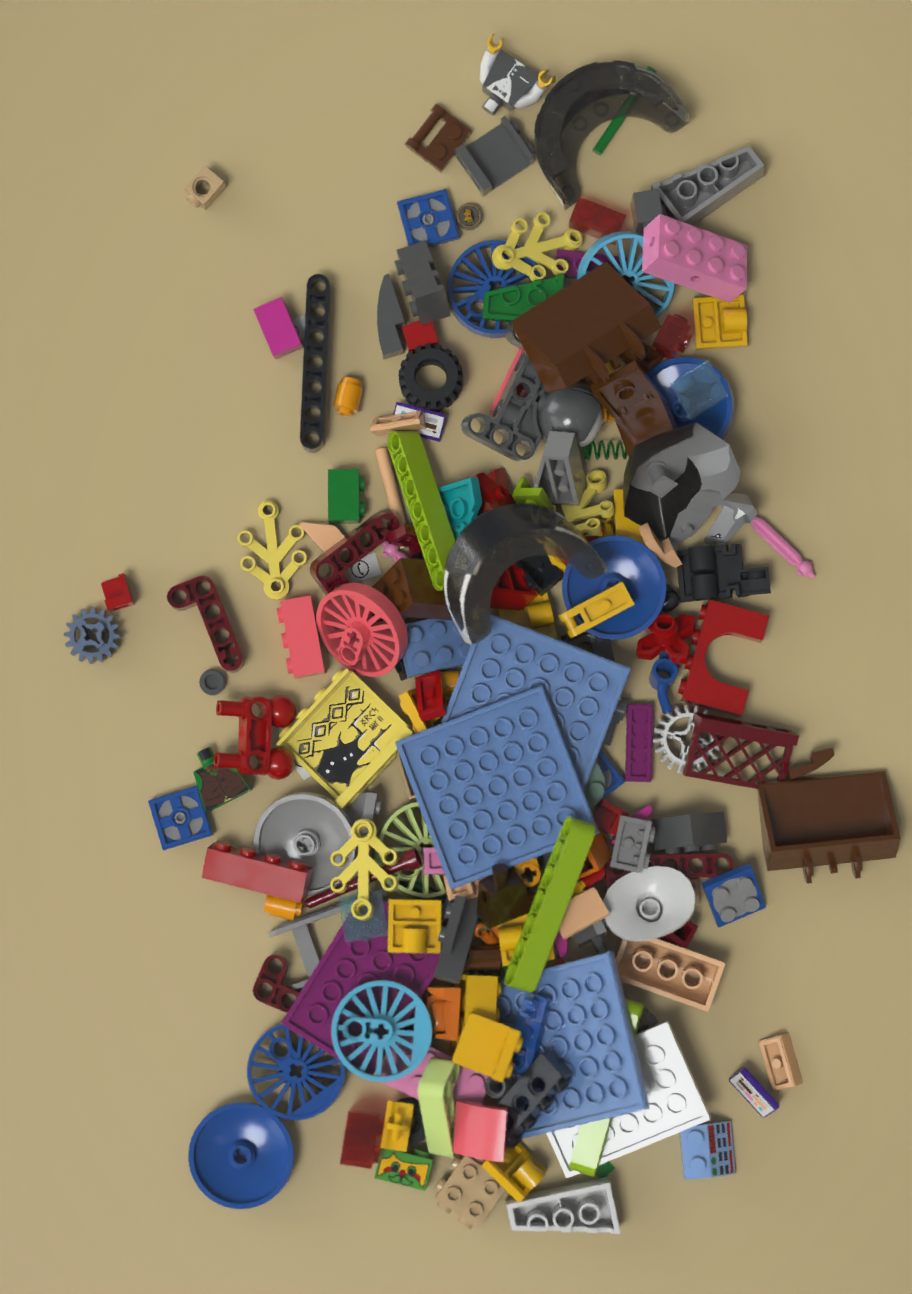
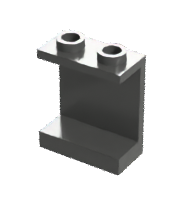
(495, 156)

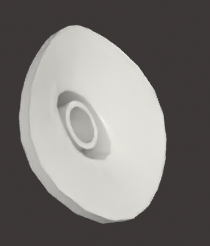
(649, 903)

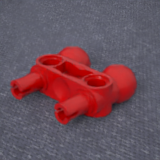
(255, 736)

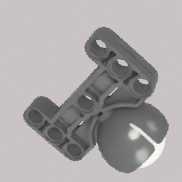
(566, 410)

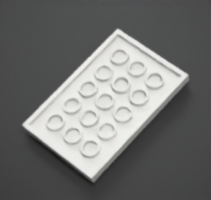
(671, 1096)

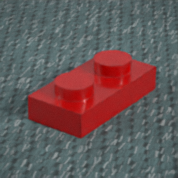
(430, 696)

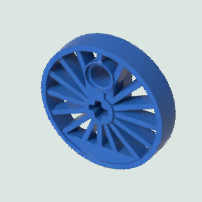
(483, 286)
(319, 1102)

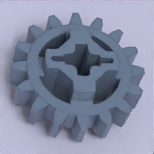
(82, 644)

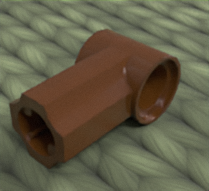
(483, 958)

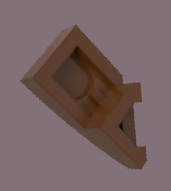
(817, 760)

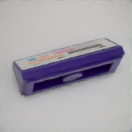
(434, 421)
(753, 1092)

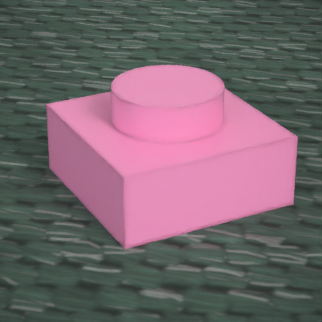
(431, 862)

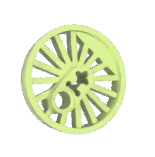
(415, 841)

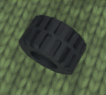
(431, 356)

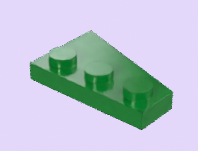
(513, 301)

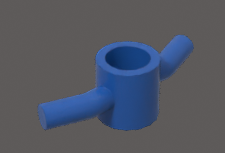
(663, 685)

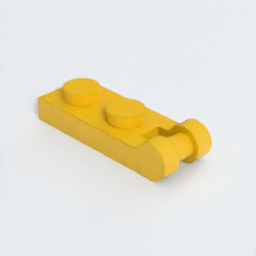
(597, 609)

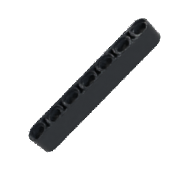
(311, 351)

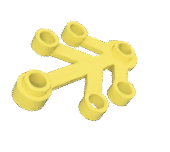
(535, 250)
(596, 483)
(273, 554)
(363, 864)

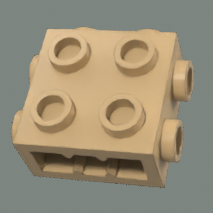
(468, 1191)

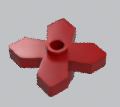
(494, 490)
(667, 635)

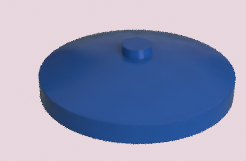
(715, 419)
(641, 575)
(241, 1155)

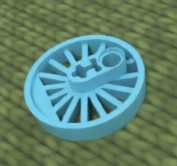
(629, 269)
(421, 1035)

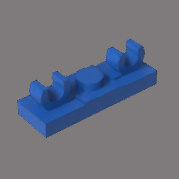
(531, 1025)

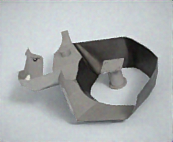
(681, 484)

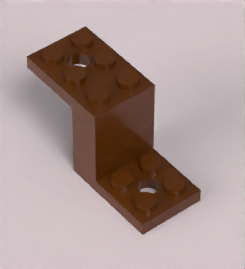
(638, 411)
(412, 591)

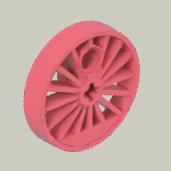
(365, 644)

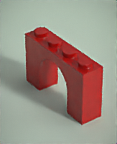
(717, 621)

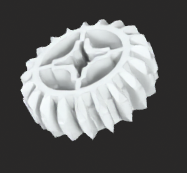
(666, 733)

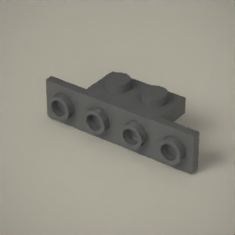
(456, 938)

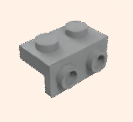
(365, 808)
(631, 844)

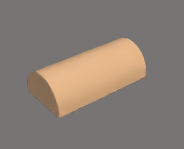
(670, 971)

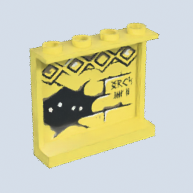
(345, 737)

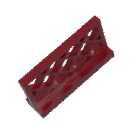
(738, 730)

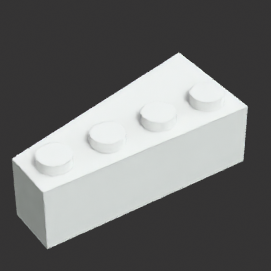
(566, 1208)

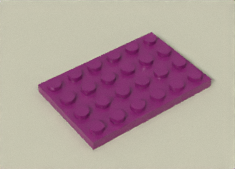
(342, 970)

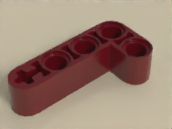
(356, 550)
(212, 625)
(275, 982)

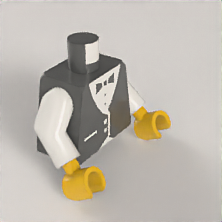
(508, 80)

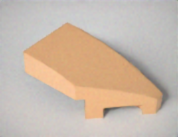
(323, 534)
(663, 549)

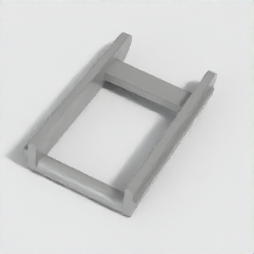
(304, 940)

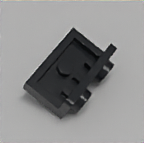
(540, 573)

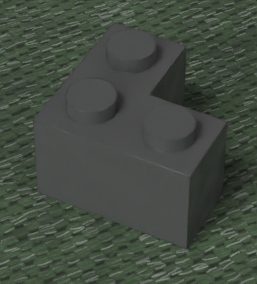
(689, 832)

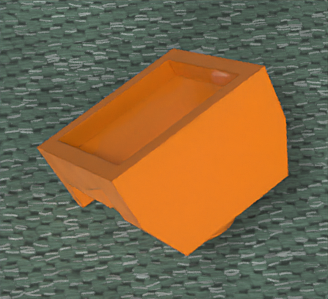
(444, 1011)

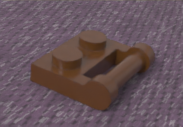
(443, 145)

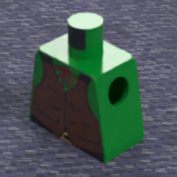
(217, 785)

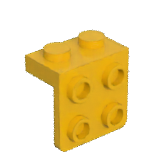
(487, 1047)

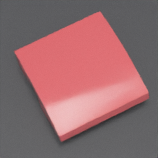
(480, 1131)

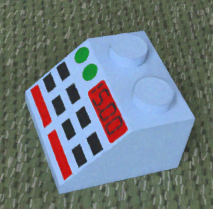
(707, 1150)

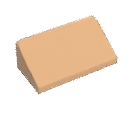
(401, 422)
(582, 912)
(780, 1062)

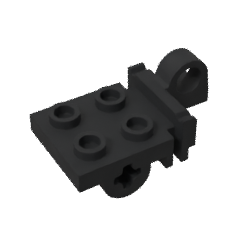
(715, 572)

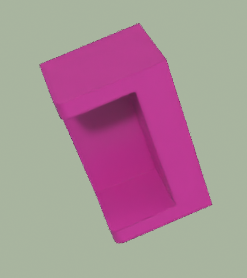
(278, 328)

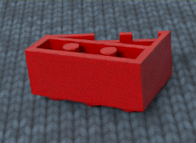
(512, 590)

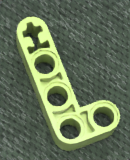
(438, 1105)

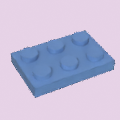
(433, 647)

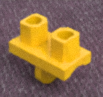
(397, 1126)

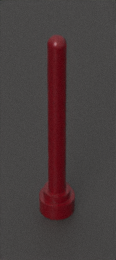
(410, 860)

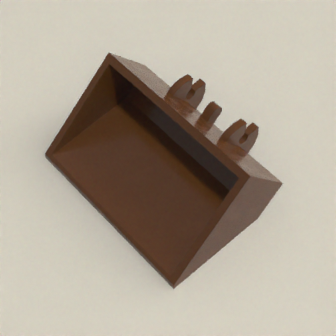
(585, 329)
(827, 822)

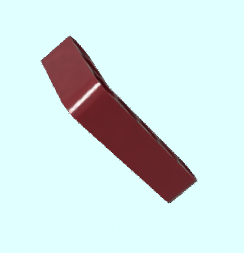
(682, 861)

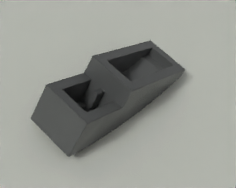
(389, 319)

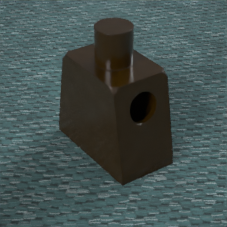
(502, 896)

